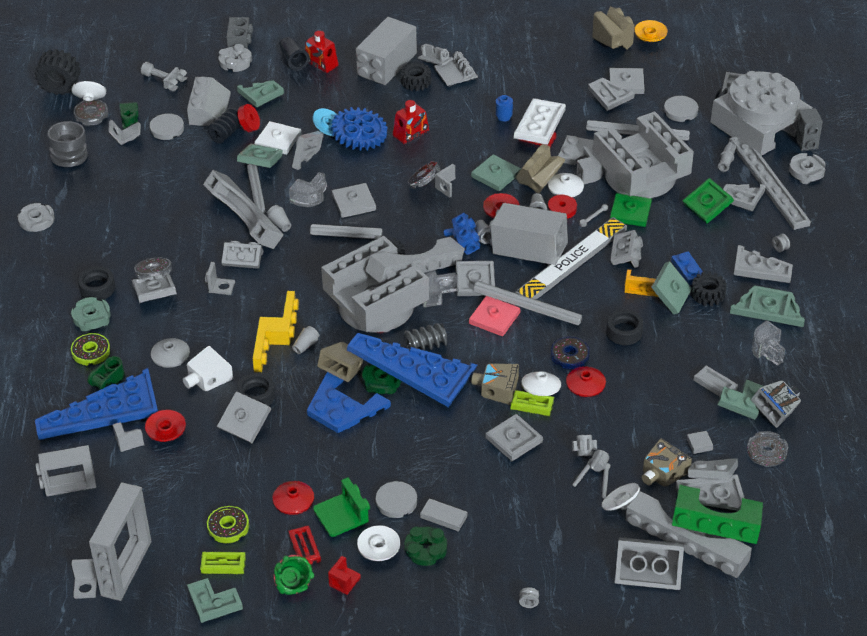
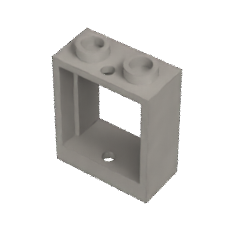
(66, 482)

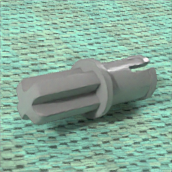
(727, 157)

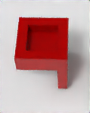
(341, 577)

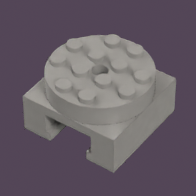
(758, 108)
(645, 161)
(364, 300)

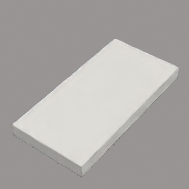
(539, 121)

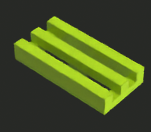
(533, 404)
(223, 566)

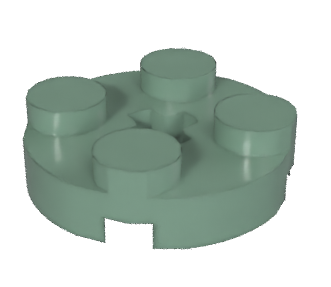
(100, 314)

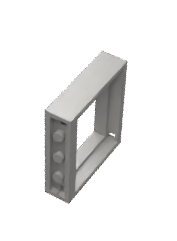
(116, 574)

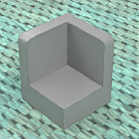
(128, 439)

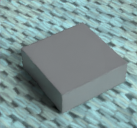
(699, 442)

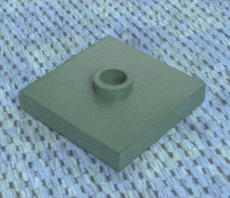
(260, 155)
(495, 172)
(671, 288)

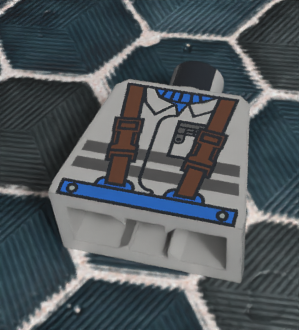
(777, 401)

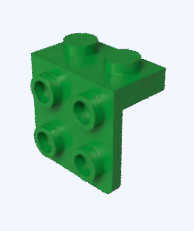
(344, 510)

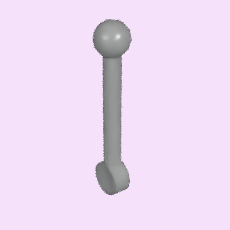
(583, 222)

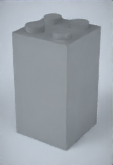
(386, 50)
(529, 233)

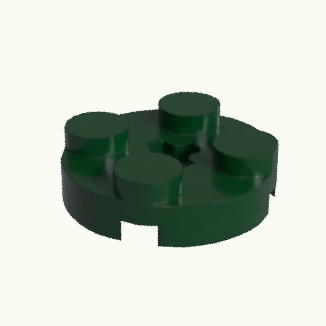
(379, 385)
(425, 535)

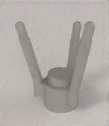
(598, 462)

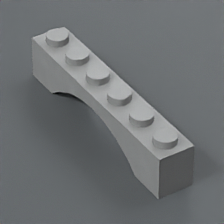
(258, 223)
(387, 266)
(723, 554)

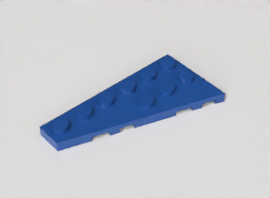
(420, 369)
(106, 407)

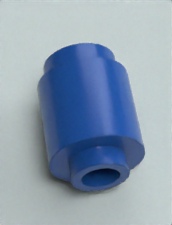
(504, 108)

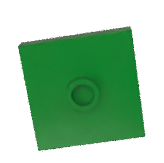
(708, 200)
(631, 209)

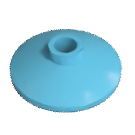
(323, 120)

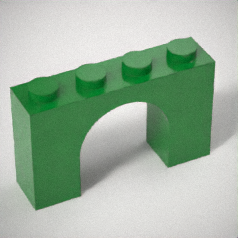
(694, 516)

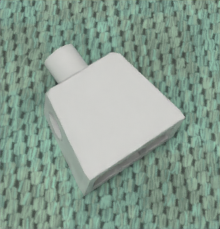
(208, 370)

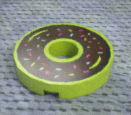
(87, 341)
(224, 515)

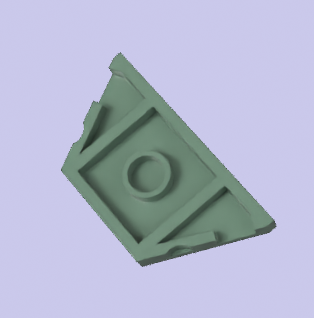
(769, 305)

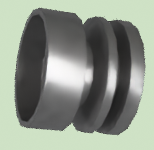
(67, 144)

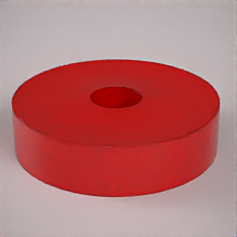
(248, 118)
(563, 204)

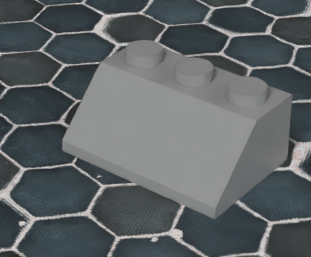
(207, 101)
(649, 563)

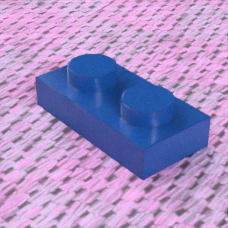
(686, 266)

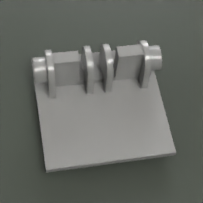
(456, 70)

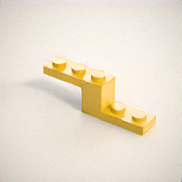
(275, 331)

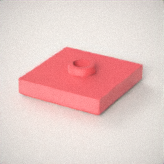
(494, 315)

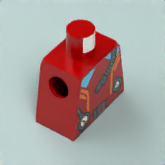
(321, 52)
(410, 122)

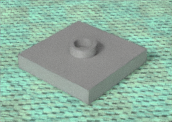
(628, 78)
(353, 200)
(471, 271)
(153, 289)
(244, 417)
(514, 437)

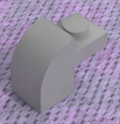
(589, 167)

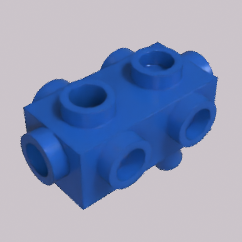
(464, 233)

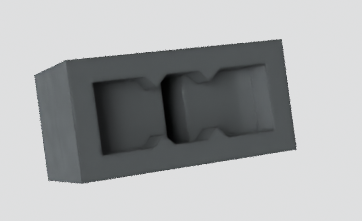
(239, 31)
(808, 129)

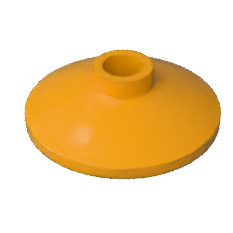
(650, 30)

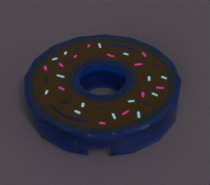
(570, 344)

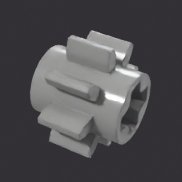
(584, 445)

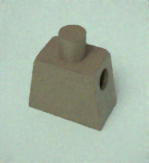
(339, 361)

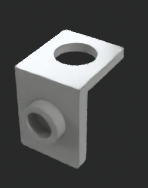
(124, 135)
(443, 178)
(214, 282)
(84, 573)

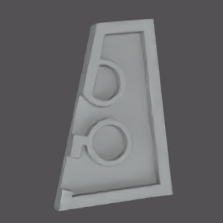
(756, 266)
(717, 492)

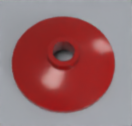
(495, 202)
(585, 381)
(165, 425)
(293, 497)

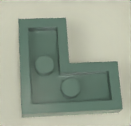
(740, 402)
(213, 605)

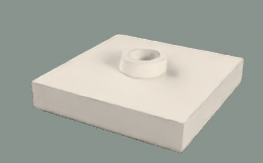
(278, 136)

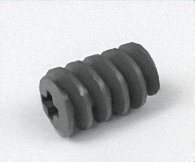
(426, 337)

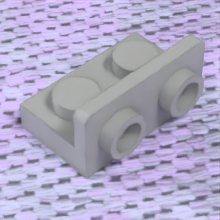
(626, 248)
(242, 255)

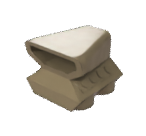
(613, 29)
(540, 169)

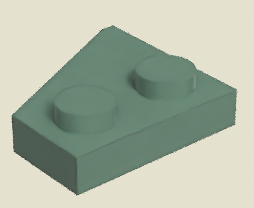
(261, 92)

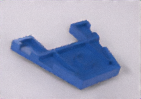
(338, 410)

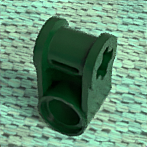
(128, 114)
(107, 373)

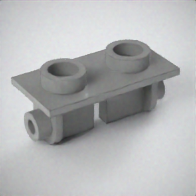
(435, 55)

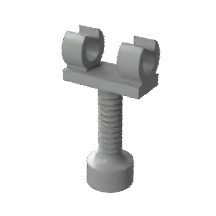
(169, 79)

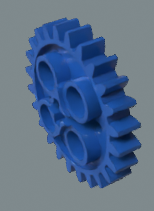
(359, 128)

